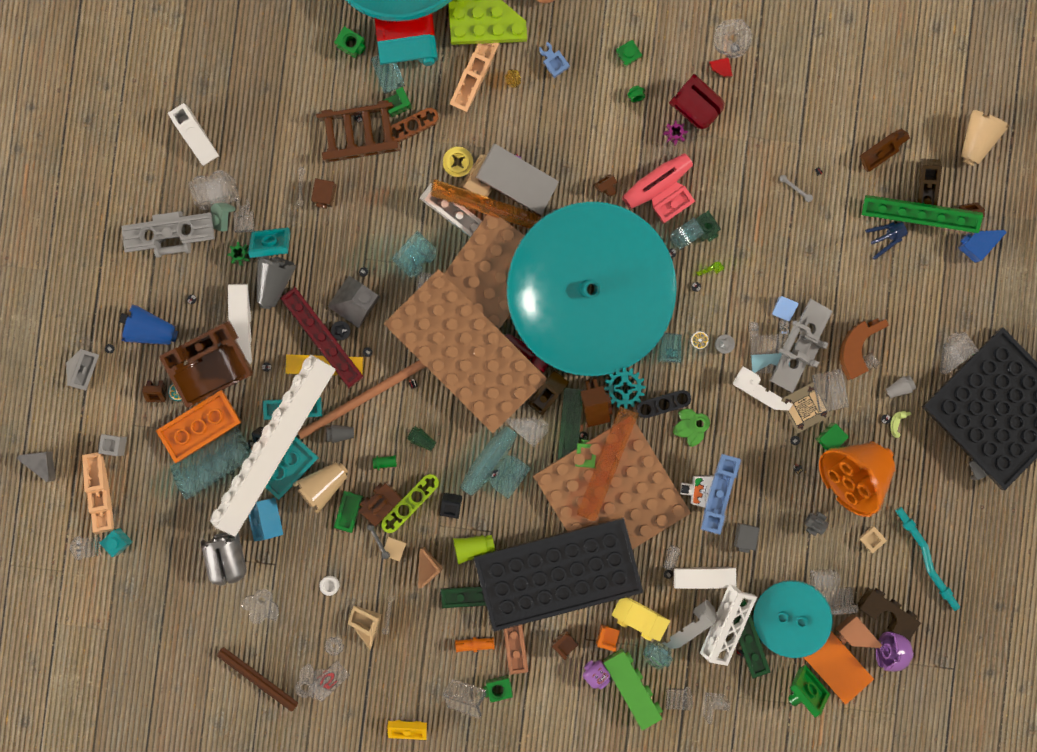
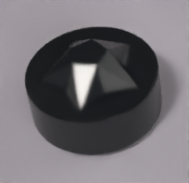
(340, 330)

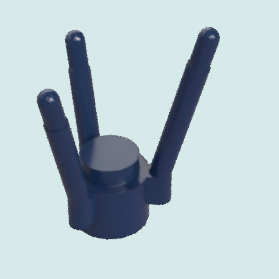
(894, 232)

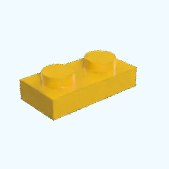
(407, 730)

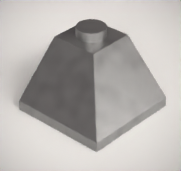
(354, 301)

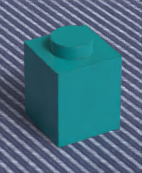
(116, 542)

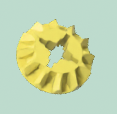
(448, 161)

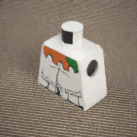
(698, 489)

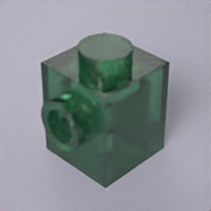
(708, 226)

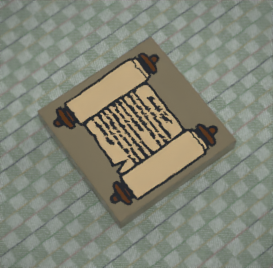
(804, 410)

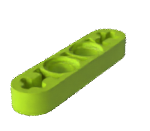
(408, 501)

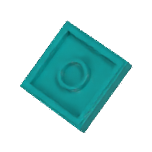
(269, 242)

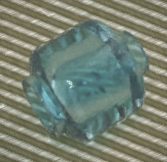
(657, 655)

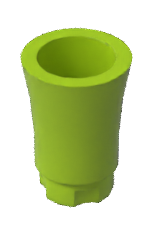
(472, 546)

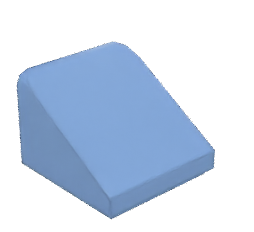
(784, 308)

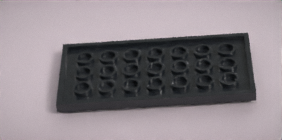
(558, 574)

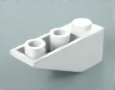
(193, 134)

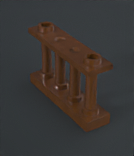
(370, 147)

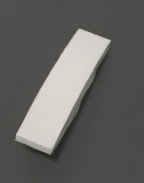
(240, 316)

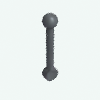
(385, 555)

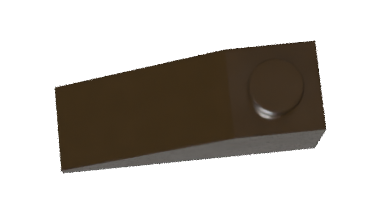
(929, 181)

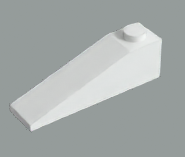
(454, 213)

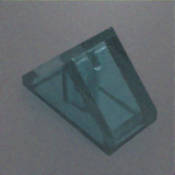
(671, 348)

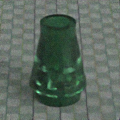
(420, 438)

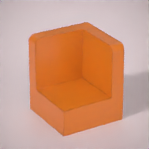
(607, 638)

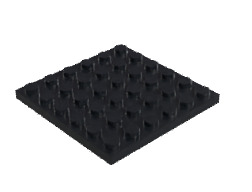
(992, 408)

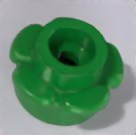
(636, 94)

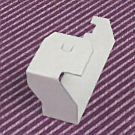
(748, 382)

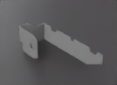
(694, 629)

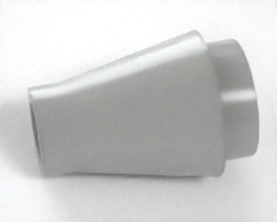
(901, 387)

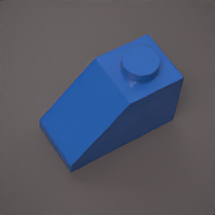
(979, 244)

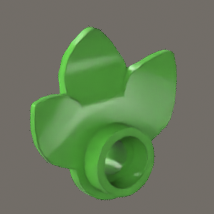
(688, 426)

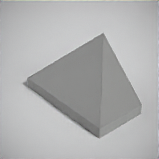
(80, 369)

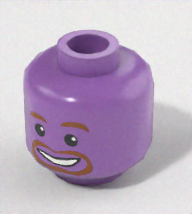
(596, 674)

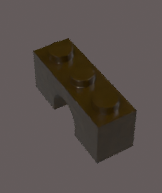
(902, 622)

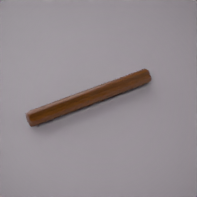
(257, 679)

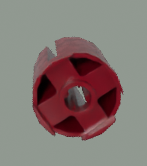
(698, 103)

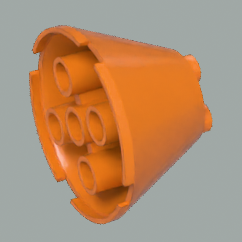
(858, 476)

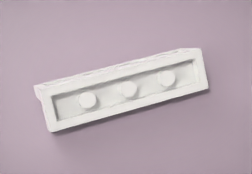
(723, 626)

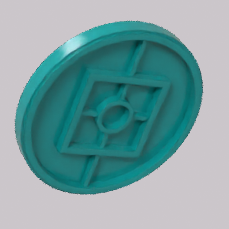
(793, 619)

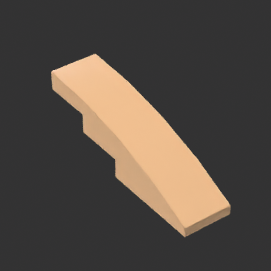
(473, 76)
(98, 492)

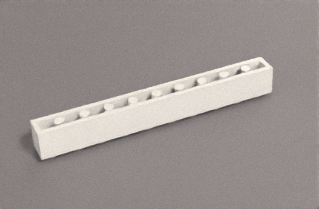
(272, 445)

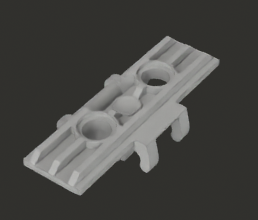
(166, 227)
(805, 347)

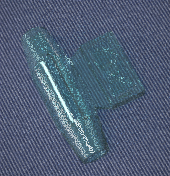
(495, 457)

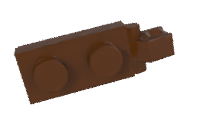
(884, 149)

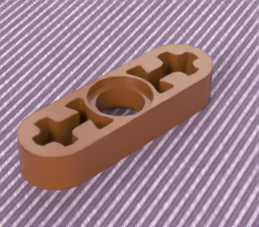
(427, 124)

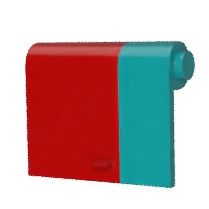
(407, 41)

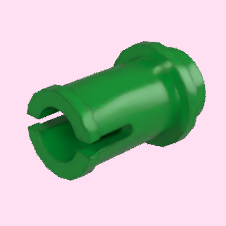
(384, 462)

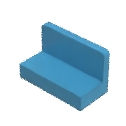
(265, 520)

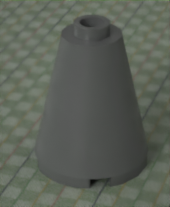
(272, 279)

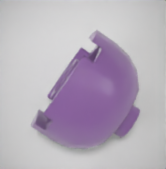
(894, 653)

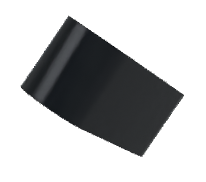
(672, 404)

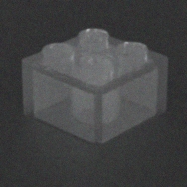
(213, 189)

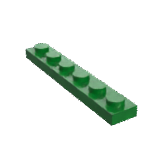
(922, 213)

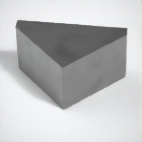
(40, 464)

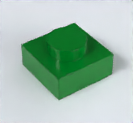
(629, 53)

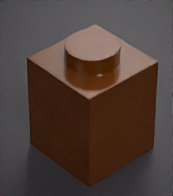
(323, 193)

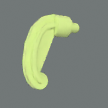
(895, 422)

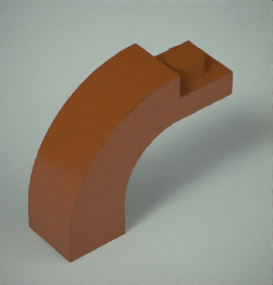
(851, 347)

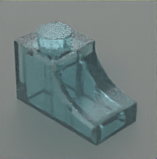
(686, 234)

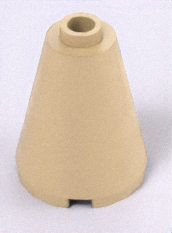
(981, 136)
(321, 485)

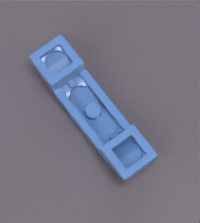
(719, 493)

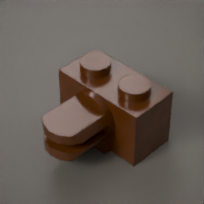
(596, 404)
(380, 504)

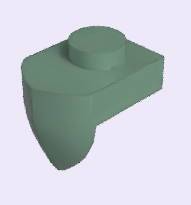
(220, 215)

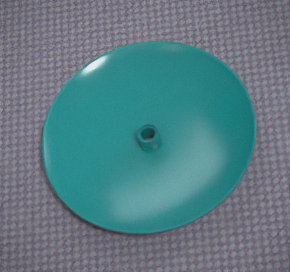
(630, 281)

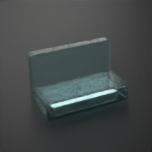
(388, 75)

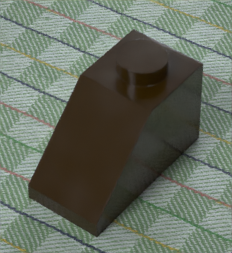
(548, 393)

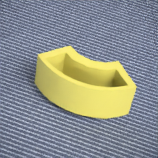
(640, 618)

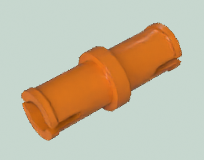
(474, 644)

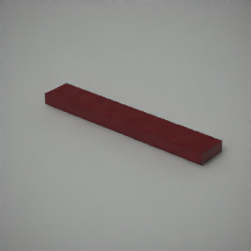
(322, 337)

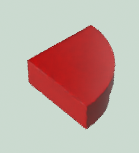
(721, 67)

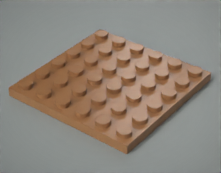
(637, 491)

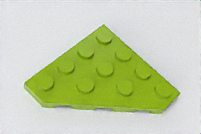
(485, 22)

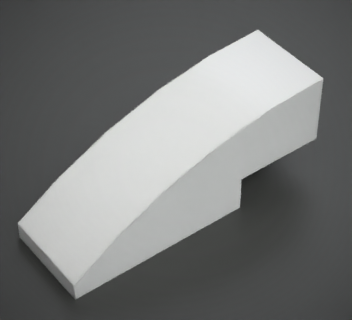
(704, 577)

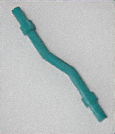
(909, 525)

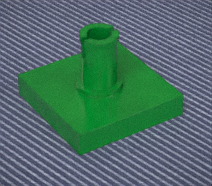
(809, 691)

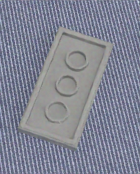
(517, 179)

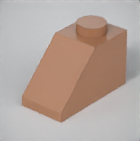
(856, 633)

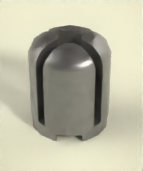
(224, 559)

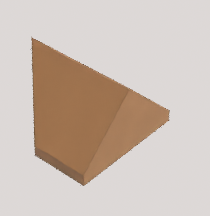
(428, 567)

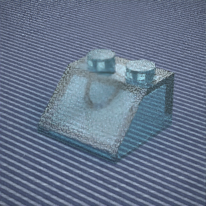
(414, 255)

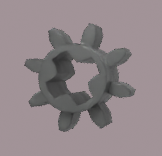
(816, 523)

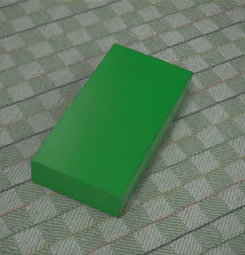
(348, 511)

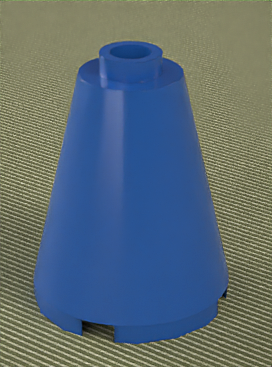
(147, 328)

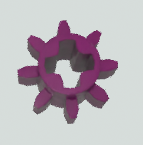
(676, 138)

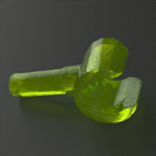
(716, 267)

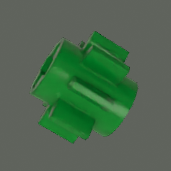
(235, 256)

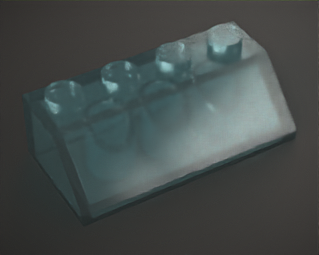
(210, 463)

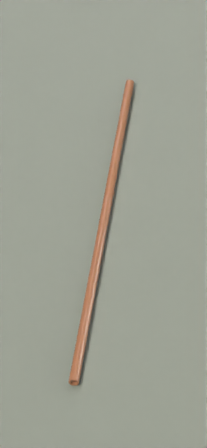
(362, 398)

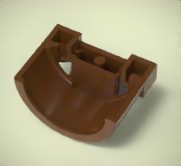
(215, 364)

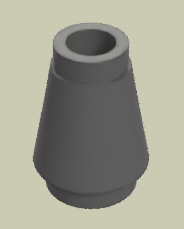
(339, 433)

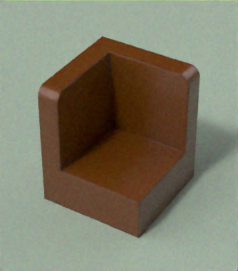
(564, 644)

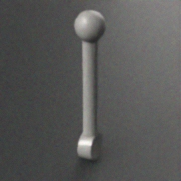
(808, 198)

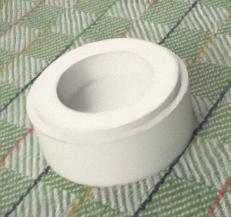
(329, 585)

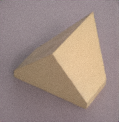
(365, 624)

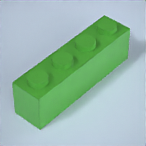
(632, 689)

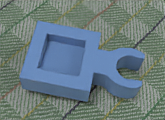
(555, 61)

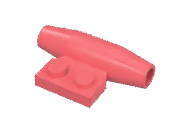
(662, 189)

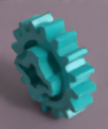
(624, 379)

